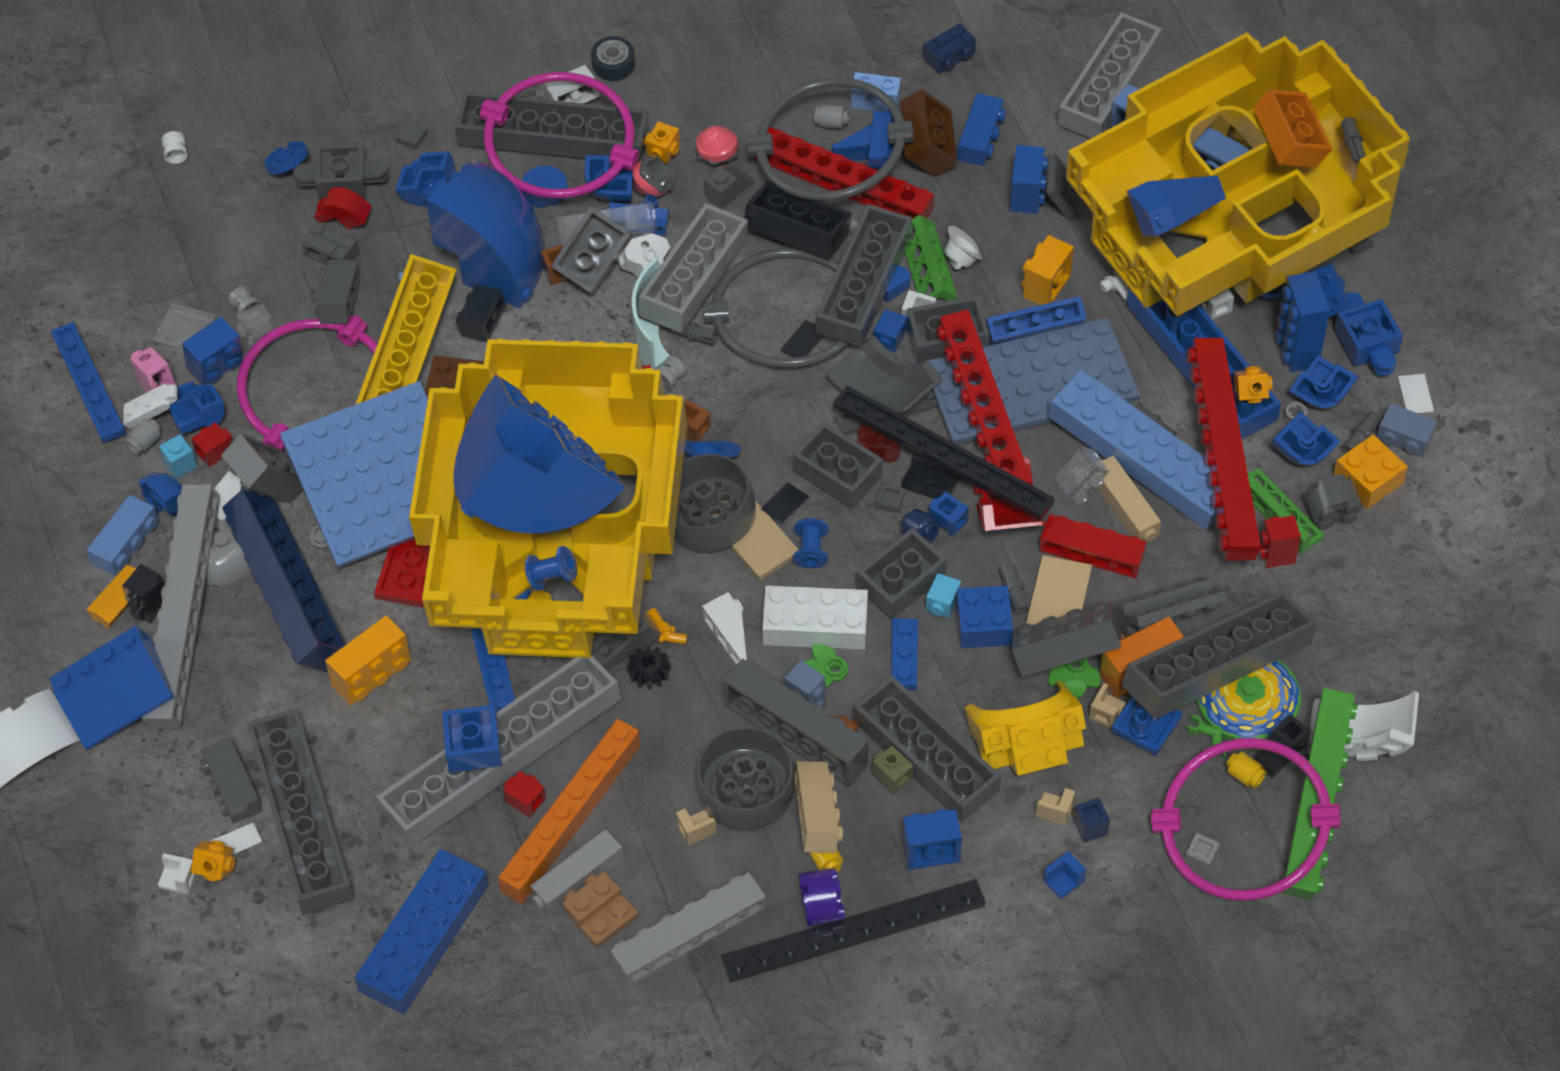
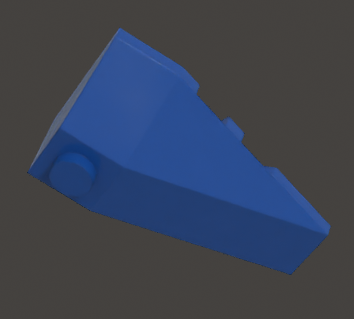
(1171, 202)

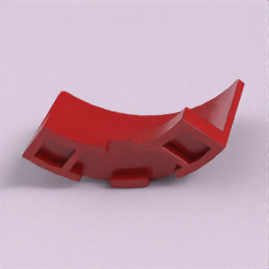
(999, 514)

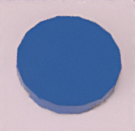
(285, 159)
(544, 177)

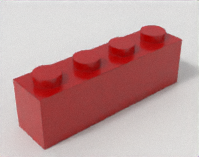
(1093, 546)

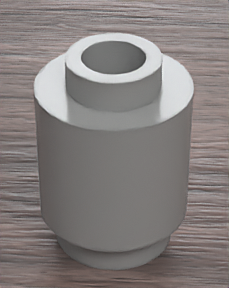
(831, 116)
(142, 436)

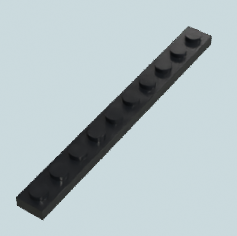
(944, 453)
(852, 930)

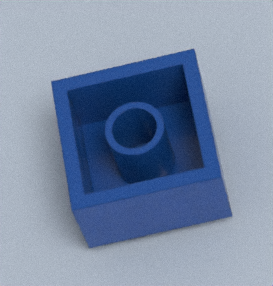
(1028, 179)
(212, 351)
(984, 616)
(472, 738)
(931, 839)

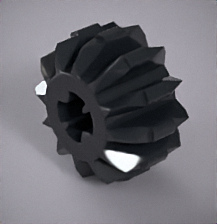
(648, 667)

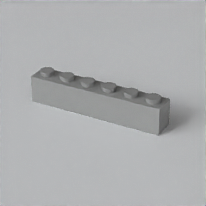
(688, 928)

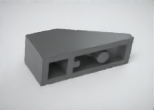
(617, 647)

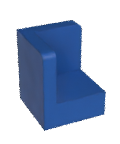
(1064, 875)

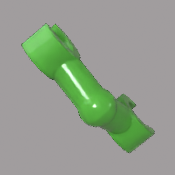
(1214, 732)

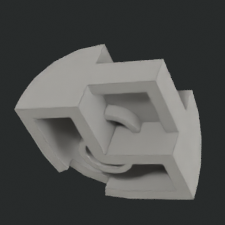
(226, 560)

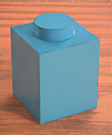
(177, 456)
(942, 596)

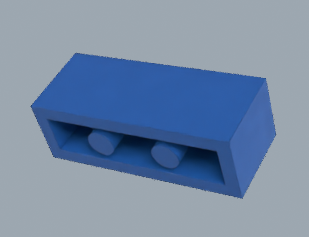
(981, 129)

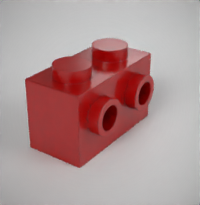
(1279, 541)

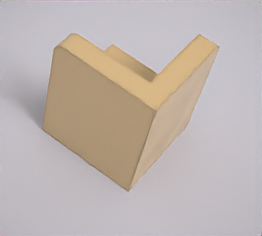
(1105, 707)
(1056, 808)
(696, 826)

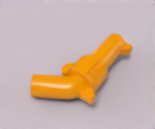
(666, 630)

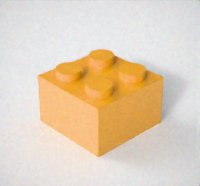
(1047, 270)
(1373, 470)

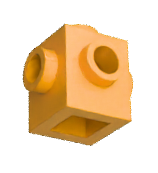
(662, 142)
(1244, 384)
(212, 860)

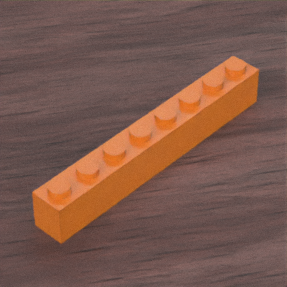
(569, 811)

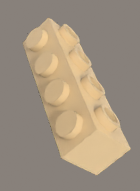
(817, 807)

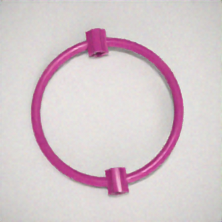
(621, 155)
(348, 333)
(1323, 817)

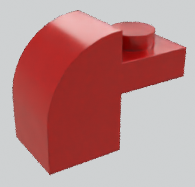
(344, 206)

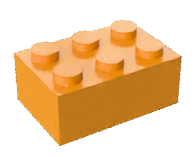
(368, 660)

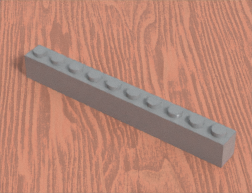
(183, 597)

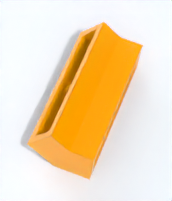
(111, 601)

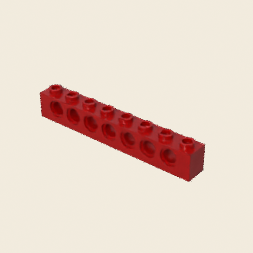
(837, 172)
(962, 326)

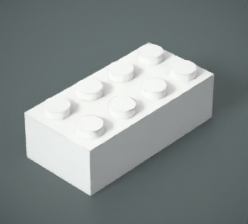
(815, 617)

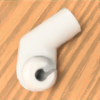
(1115, 284)

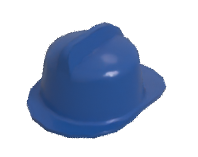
(721, 448)

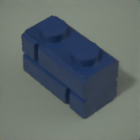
(949, 48)

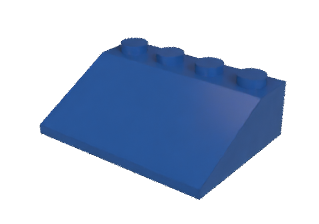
(112, 687)

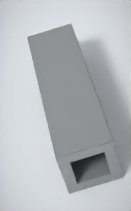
(594, 857)

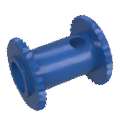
(811, 532)
(541, 570)

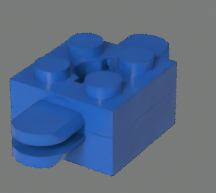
(1369, 334)

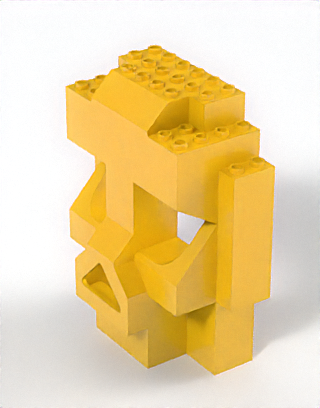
(1157, 144)
(481, 567)

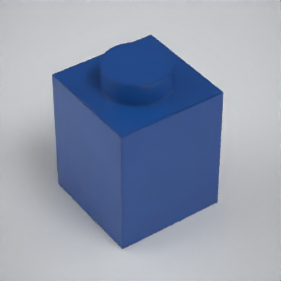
(891, 329)

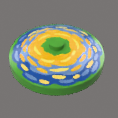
(1253, 703)

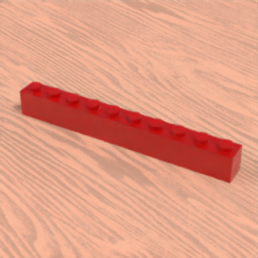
(1223, 450)

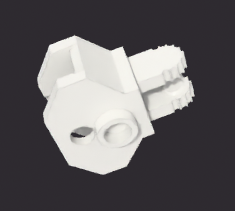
(642, 251)

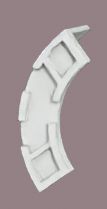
(1379, 728)
(32, 734)

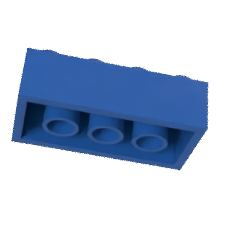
(1302, 321)

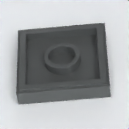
(1059, 188)

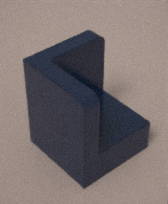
(1091, 820)

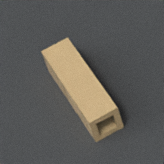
(1128, 502)

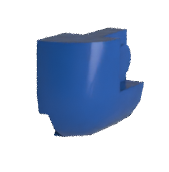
(423, 176)
(615, 190)
(1323, 384)
(196, 407)
(1305, 442)
(161, 492)

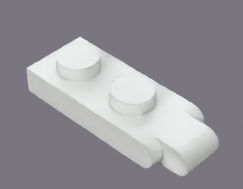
(149, 405)

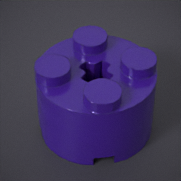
(821, 896)

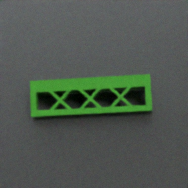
(932, 256)
(1269, 507)

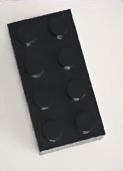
(797, 221)

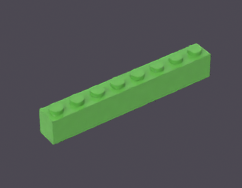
(1327, 758)

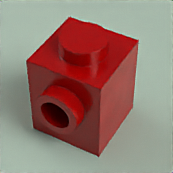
(211, 443)
(524, 793)

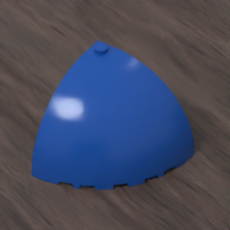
(490, 230)
(527, 467)

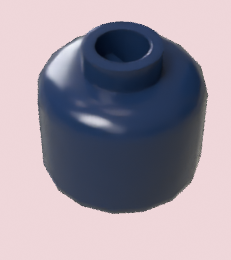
(921, 522)

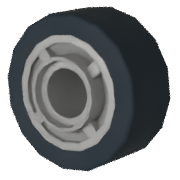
(613, 58)

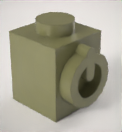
(892, 769)

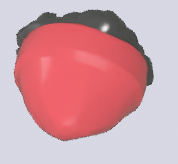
(716, 145)
(652, 177)

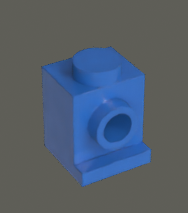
(949, 513)

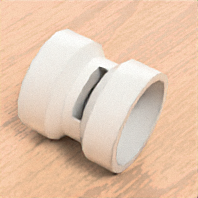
(174, 147)

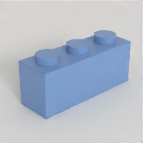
(122, 535)

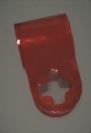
(879, 444)

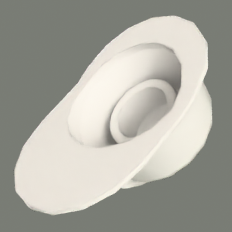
(961, 249)

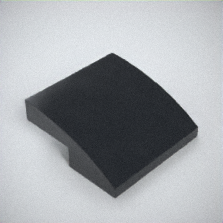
(929, 478)

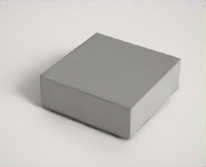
(1202, 850)

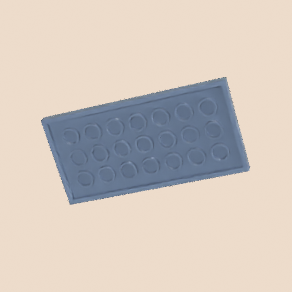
(1033, 373)

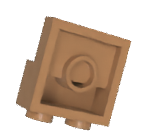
(599, 909)

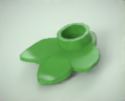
(825, 661)
(1076, 678)

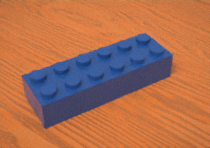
(421, 931)

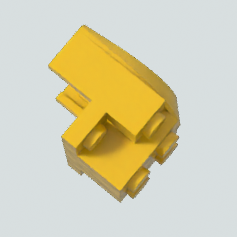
(1029, 735)

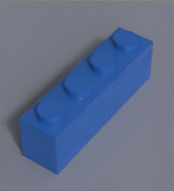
(1036, 320)

